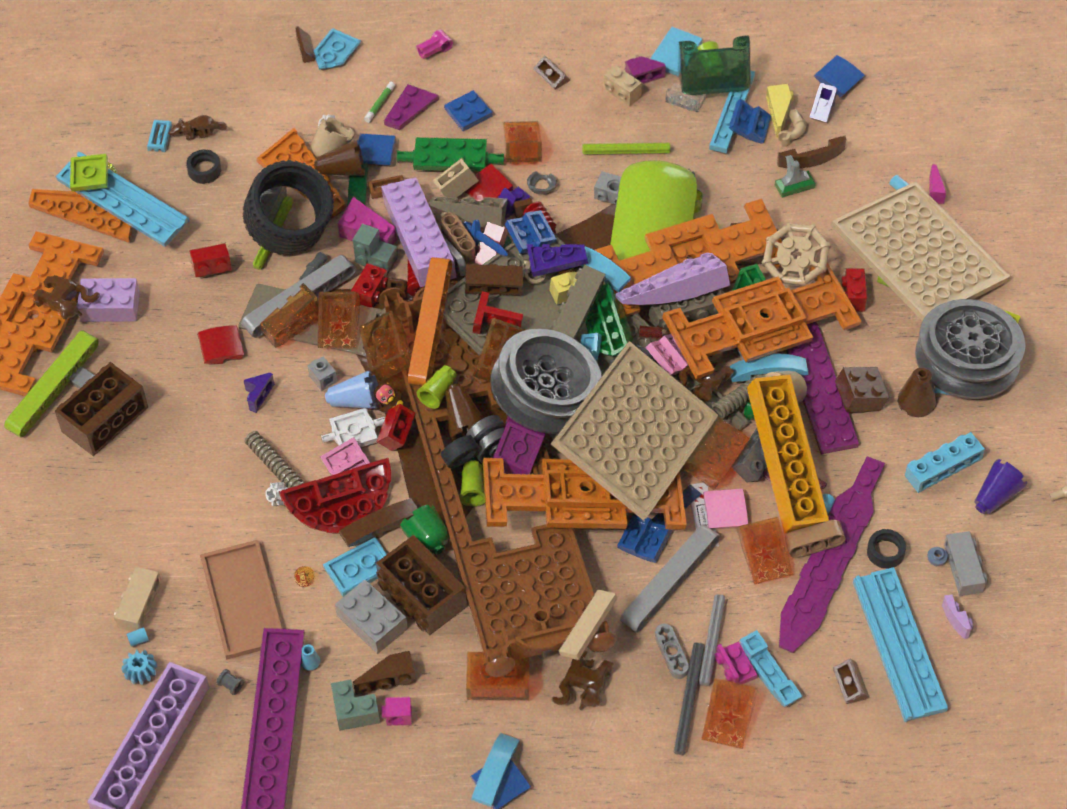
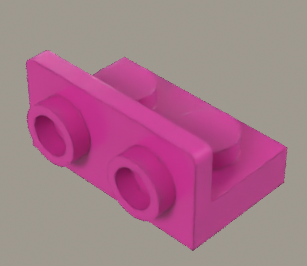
(736, 663)

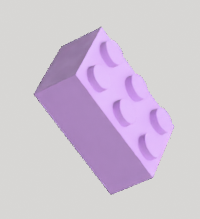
(116, 302)

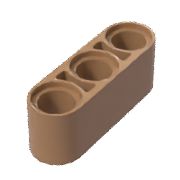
(458, 236)
(815, 538)

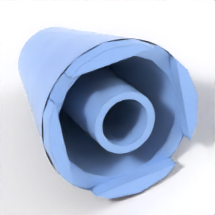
(354, 392)

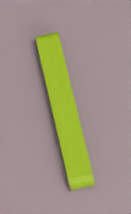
(51, 384)

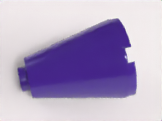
(999, 486)

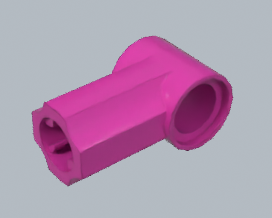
(438, 42)

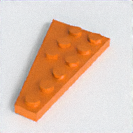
(294, 148)
(79, 210)

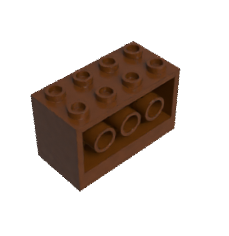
(101, 408)
(421, 585)

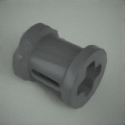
(230, 681)

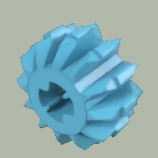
(139, 667)

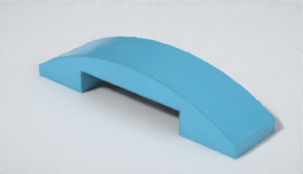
(614, 274)
(768, 364)
(768, 669)
(494, 769)

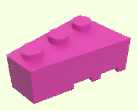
(359, 214)

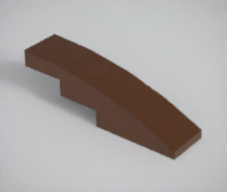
(377, 523)

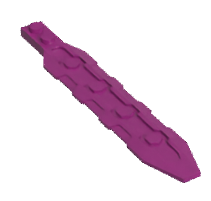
(824, 569)

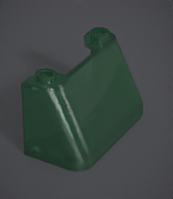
(714, 69)

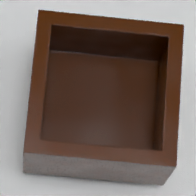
(861, 389)

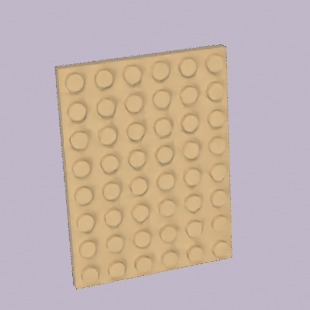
(919, 250)
(635, 430)

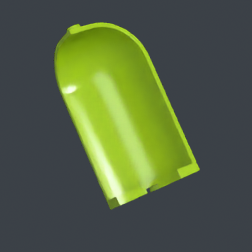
(648, 200)

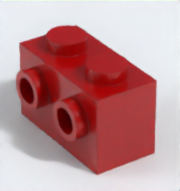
(210, 260)
(370, 284)
(855, 287)
(396, 427)

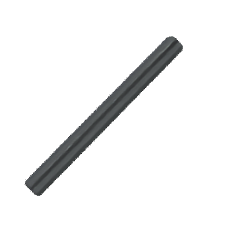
(688, 699)

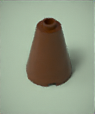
(341, 161)
(918, 394)
(461, 411)

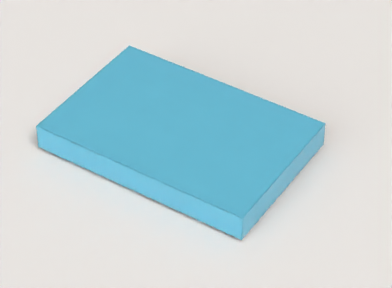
(668, 49)
(355, 566)

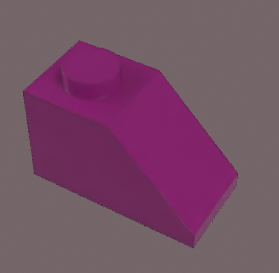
(645, 69)

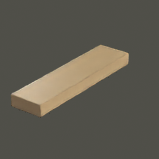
(588, 624)

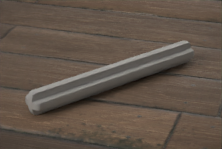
(712, 639)

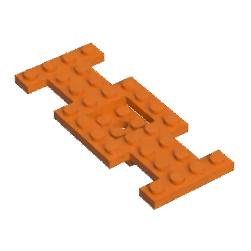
(728, 244)
(741, 323)
(26, 335)
(560, 496)

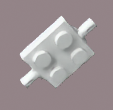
(356, 425)

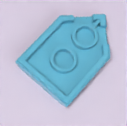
(335, 49)

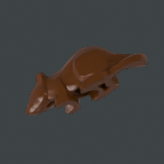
(200, 125)

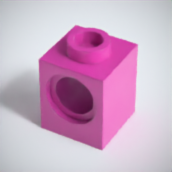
(397, 711)

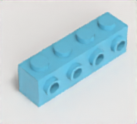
(944, 462)

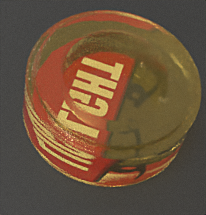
(304, 576)

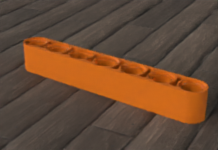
(430, 321)

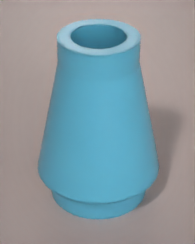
(309, 658)

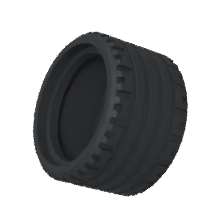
(301, 178)

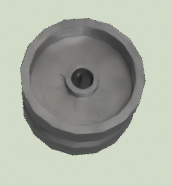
(487, 435)

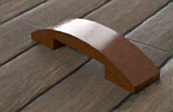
(816, 156)

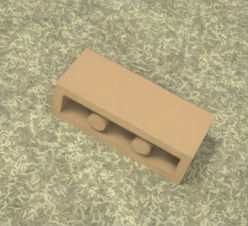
(137, 599)

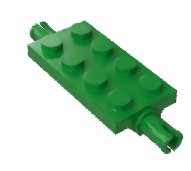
(444, 152)

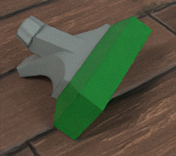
(794, 180)

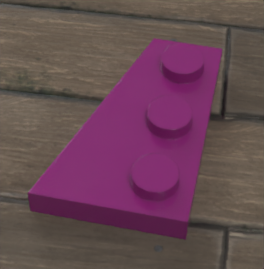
(408, 105)

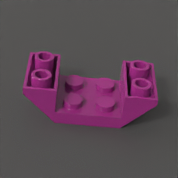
(518, 447)

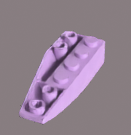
(679, 282)

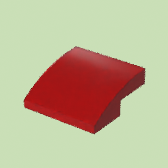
(490, 184)
(220, 344)

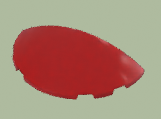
(339, 498)

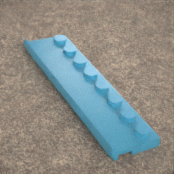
(133, 206)
(899, 645)

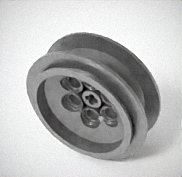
(970, 348)
(543, 378)

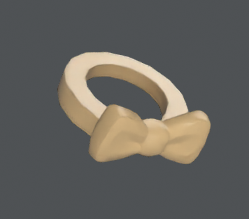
(526, 264)

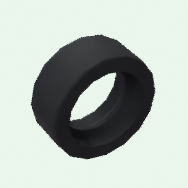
(205, 176)
(460, 451)
(891, 536)

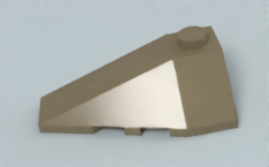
(487, 210)

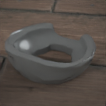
(533, 179)

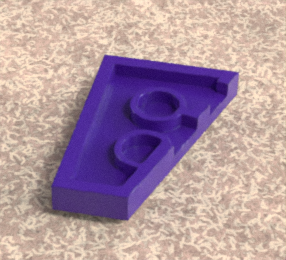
(553, 259)

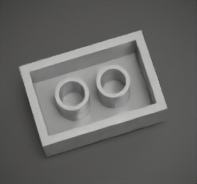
(371, 616)

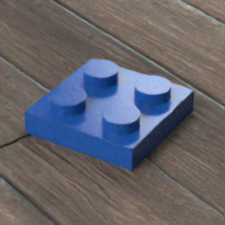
(468, 110)

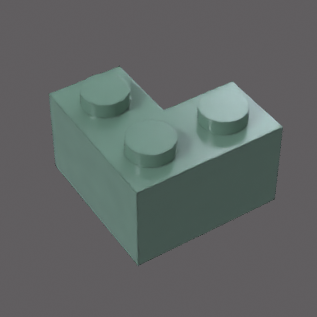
(373, 251)
(351, 710)

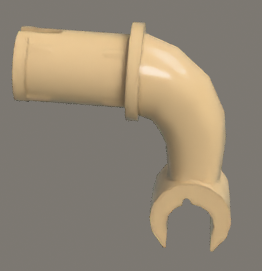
(799, 127)

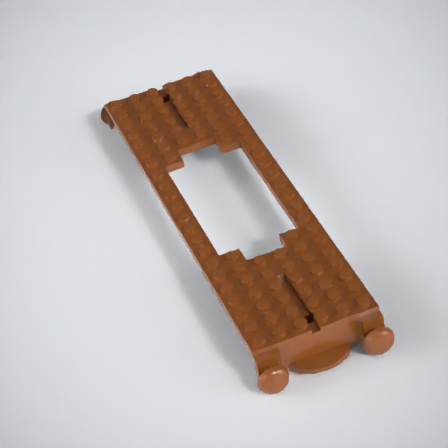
(517, 597)

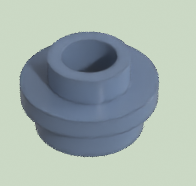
(934, 560)

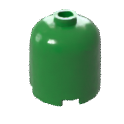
(427, 528)

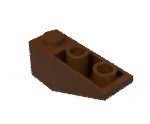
(391, 671)

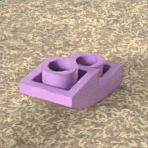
(957, 619)

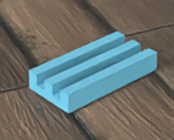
(157, 146)

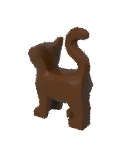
(61, 296)
(708, 383)
(584, 677)

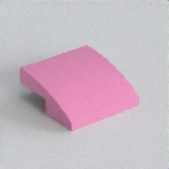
(667, 354)
(344, 457)
(725, 508)

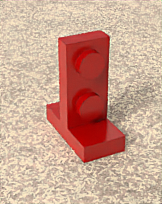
(486, 313)

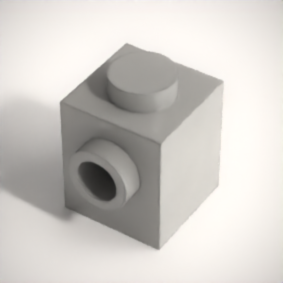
(322, 373)

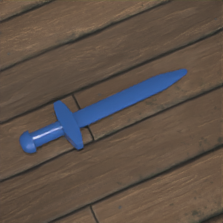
(477, 236)

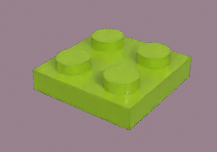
(89, 172)

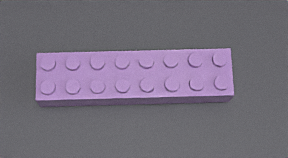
(415, 226)
(150, 740)

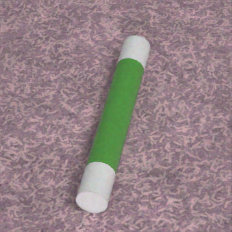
(379, 102)

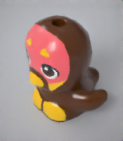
(386, 396)

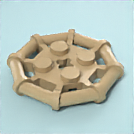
(793, 244)

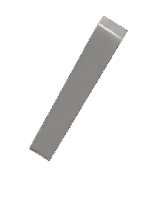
(321, 280)
(669, 578)

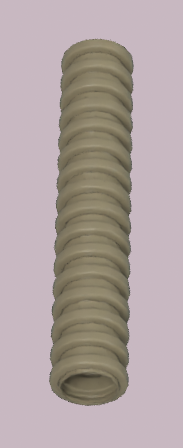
(734, 399)
(272, 460)

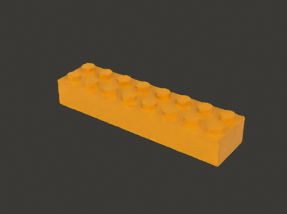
(787, 452)

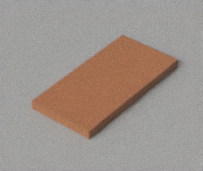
(240, 597)

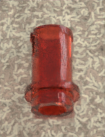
(650, 332)

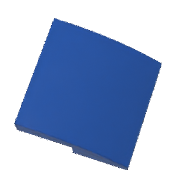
(839, 74)
(750, 121)
(377, 148)
(530, 230)
(644, 538)
(511, 786)

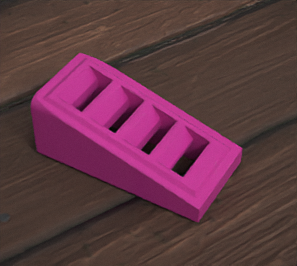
(936, 186)

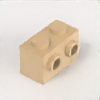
(622, 85)
(457, 181)

